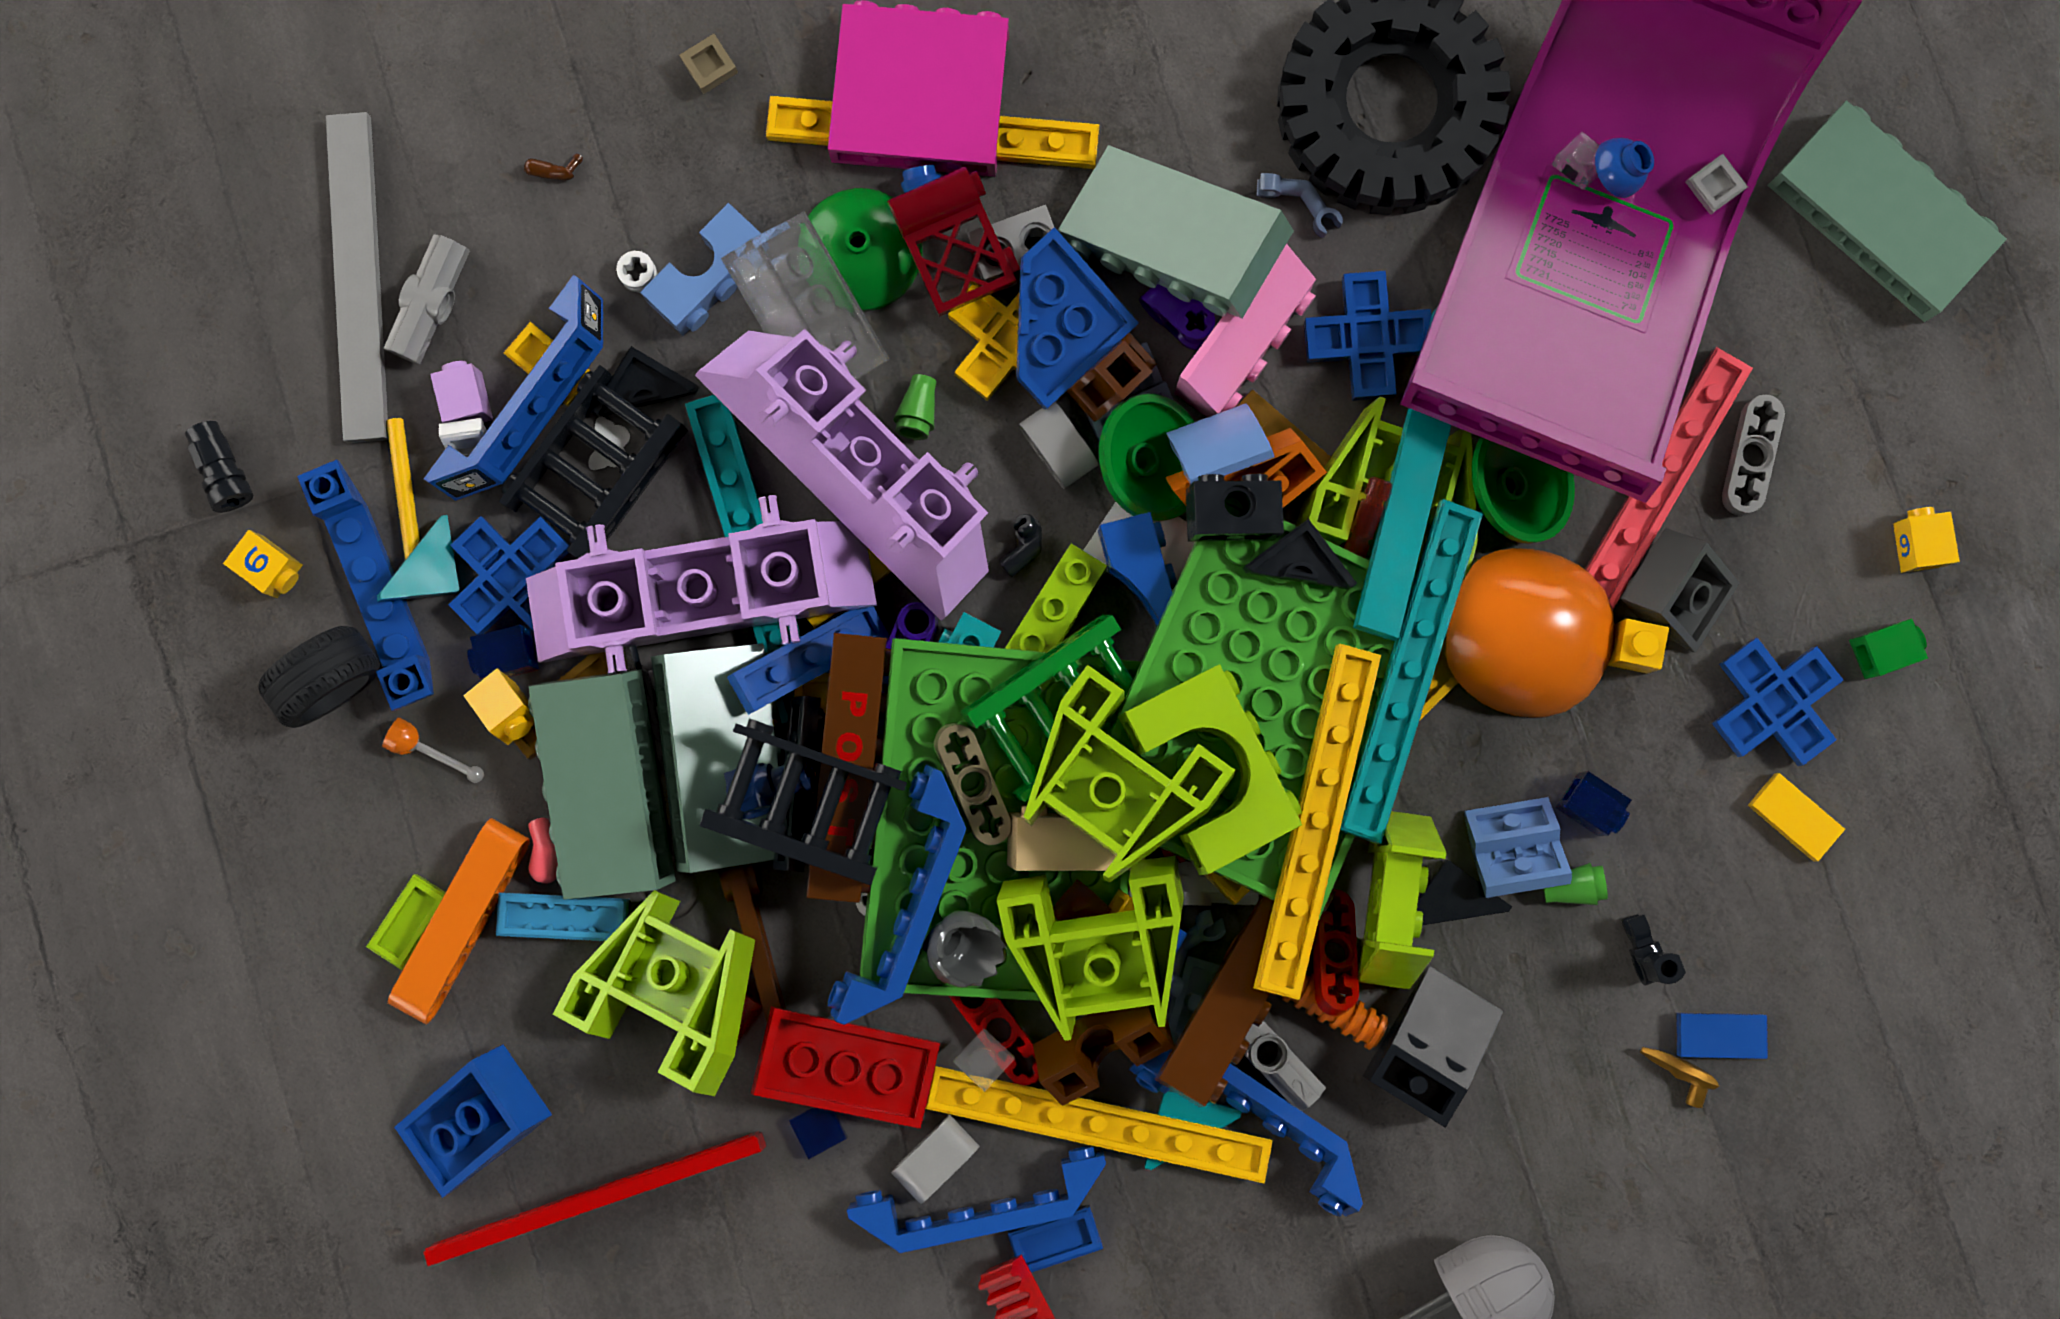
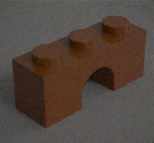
(1071, 1066)

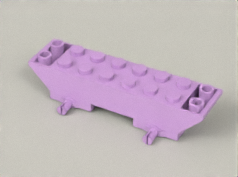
(812, 420)
(698, 587)

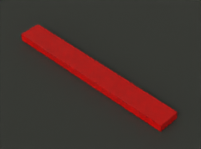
(594, 1198)

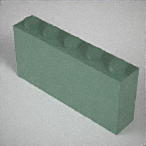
(1887, 211)
(1176, 232)
(699, 746)
(601, 785)

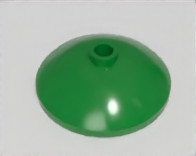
(883, 265)
(1140, 431)
(1521, 494)

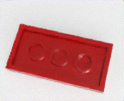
(845, 1067)

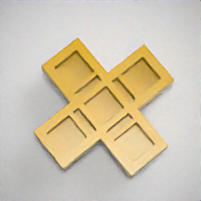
(997, 338)

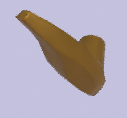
(1685, 1071)

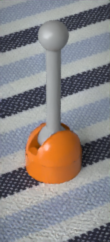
(404, 738)

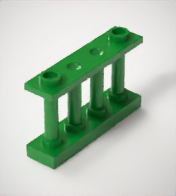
(1025, 688)

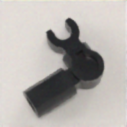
(1647, 955)

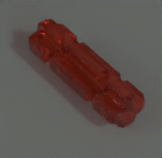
(1368, 516)

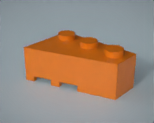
(1292, 465)

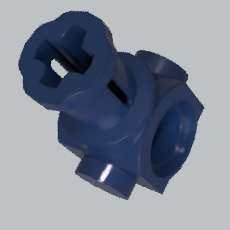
(764, 785)

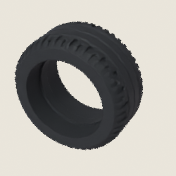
(318, 676)

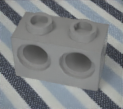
(1012, 233)

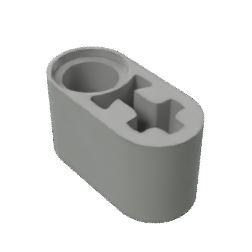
(1058, 445)
(935, 1159)

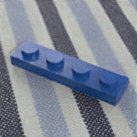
(800, 662)

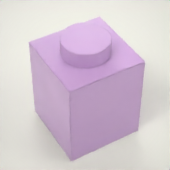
(461, 393)

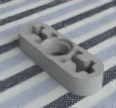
(1749, 423)

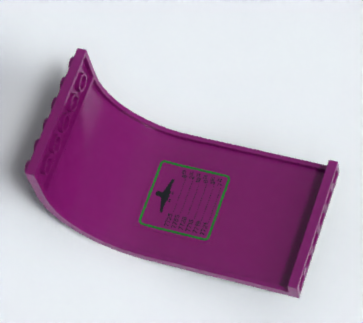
(1586, 307)

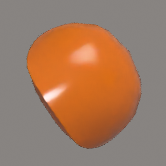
(1529, 633)

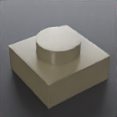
(708, 63)

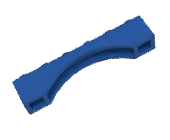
(1136, 560)

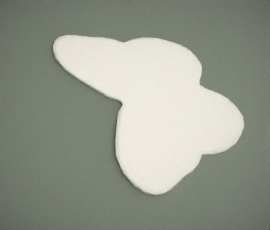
(615, 433)

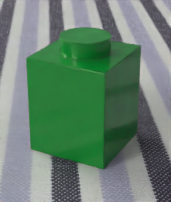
(1889, 648)

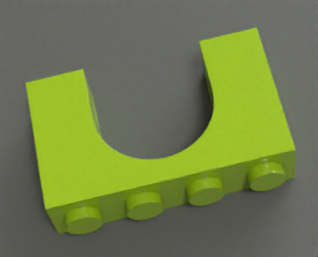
(1261, 807)

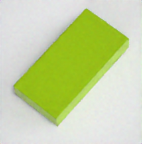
(406, 921)

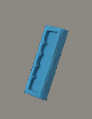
(558, 918)

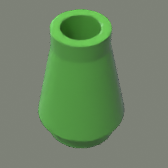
(916, 412)
(1586, 887)

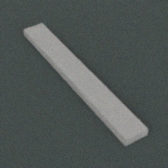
(357, 277)

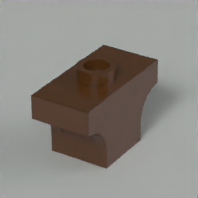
(1112, 377)

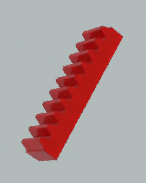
(1014, 1291)

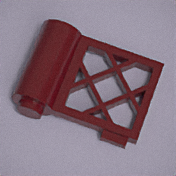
(946, 206)

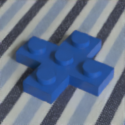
(1367, 335)
(503, 570)
(1777, 701)

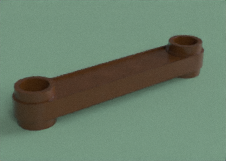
(742, 885)

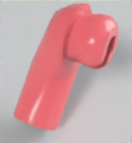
(543, 856)

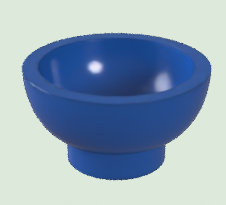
(1623, 165)

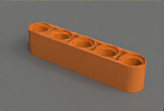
(458, 921)

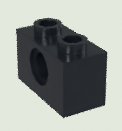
(1211, 521)

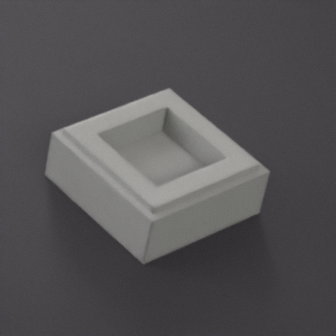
(1716, 184)

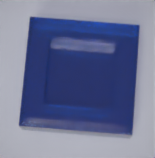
(817, 1130)

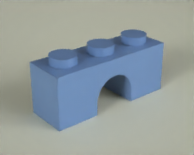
(685, 298)

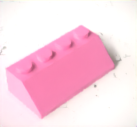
(1237, 344)

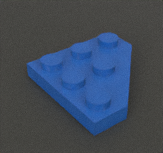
(1063, 319)

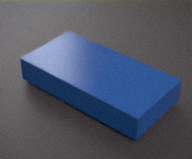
(1722, 1035)
(1056, 1240)

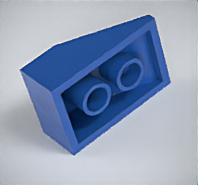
(472, 1119)

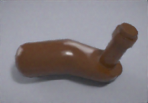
(550, 171)

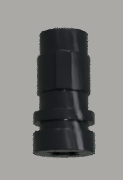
(215, 461)

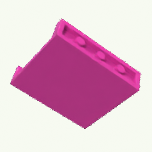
(918, 88)

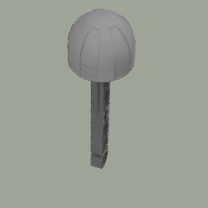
(1490, 1281)

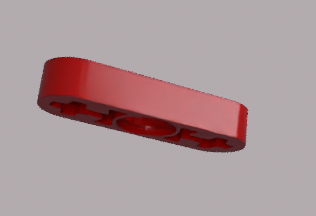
(1346, 937)

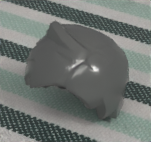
(964, 949)

